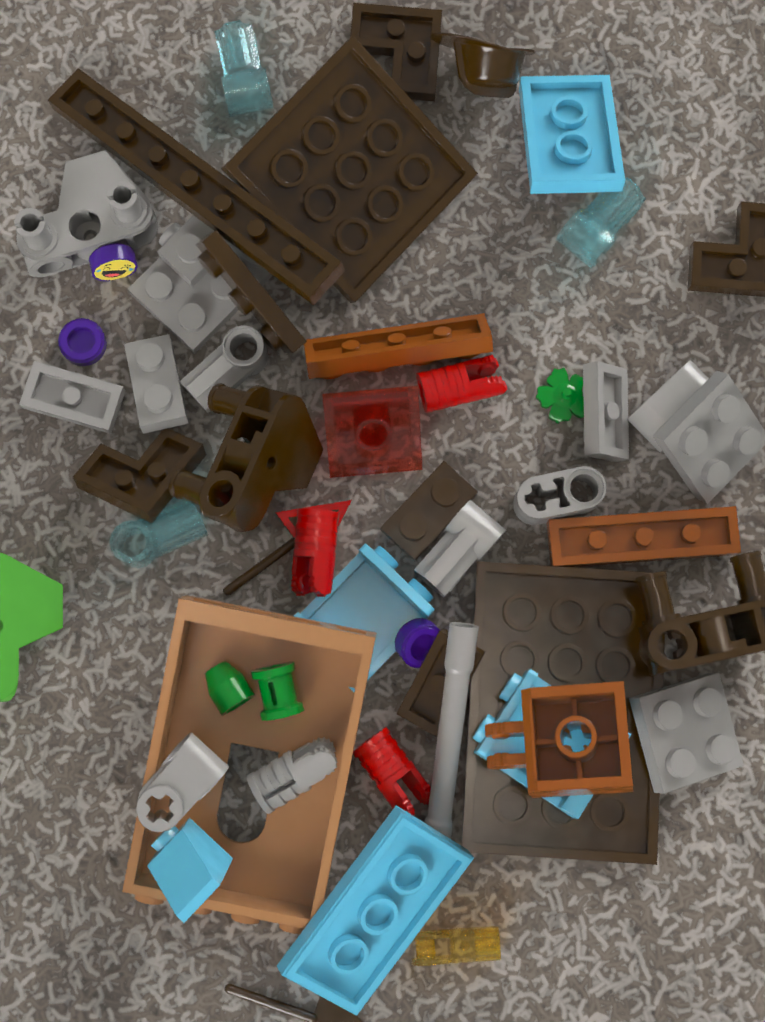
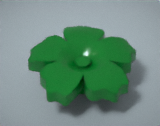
(563, 396)

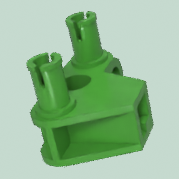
(28, 611)

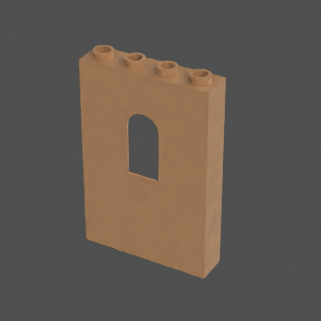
(288, 865)

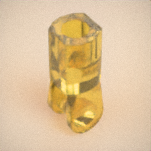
(465, 946)

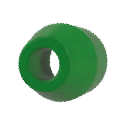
(227, 687)

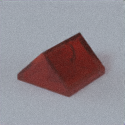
(373, 431)

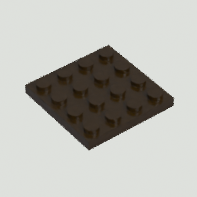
(352, 166)

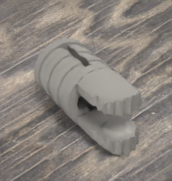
(292, 774)

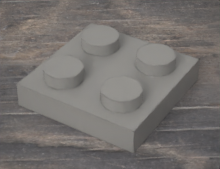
(711, 437)
(686, 732)

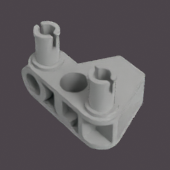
(94, 200)

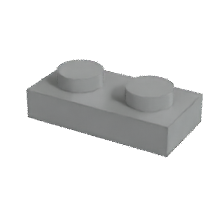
(156, 384)
(72, 397)
(605, 412)

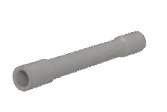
(458, 667)

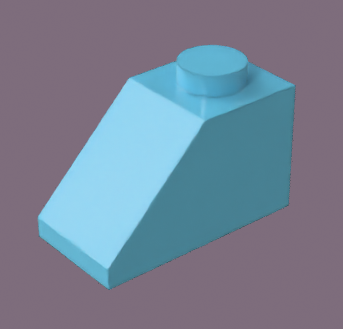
(188, 867)

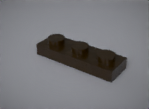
(248, 293)

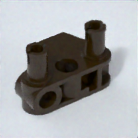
(275, 456)
(704, 635)

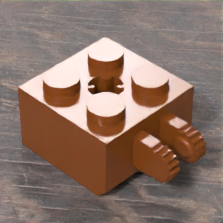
(549, 718)

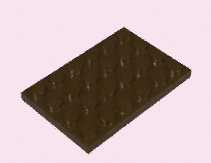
(571, 632)

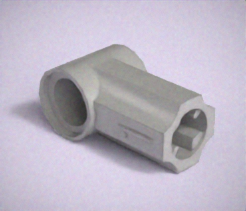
(223, 366)
(464, 542)

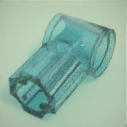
(244, 79)
(596, 227)
(171, 530)

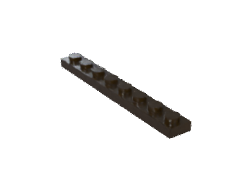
(198, 187)

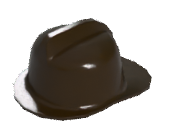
(485, 66)

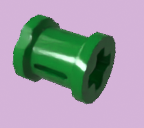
(277, 691)

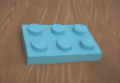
(571, 134)

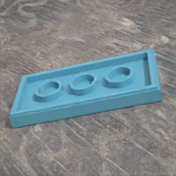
(375, 911)

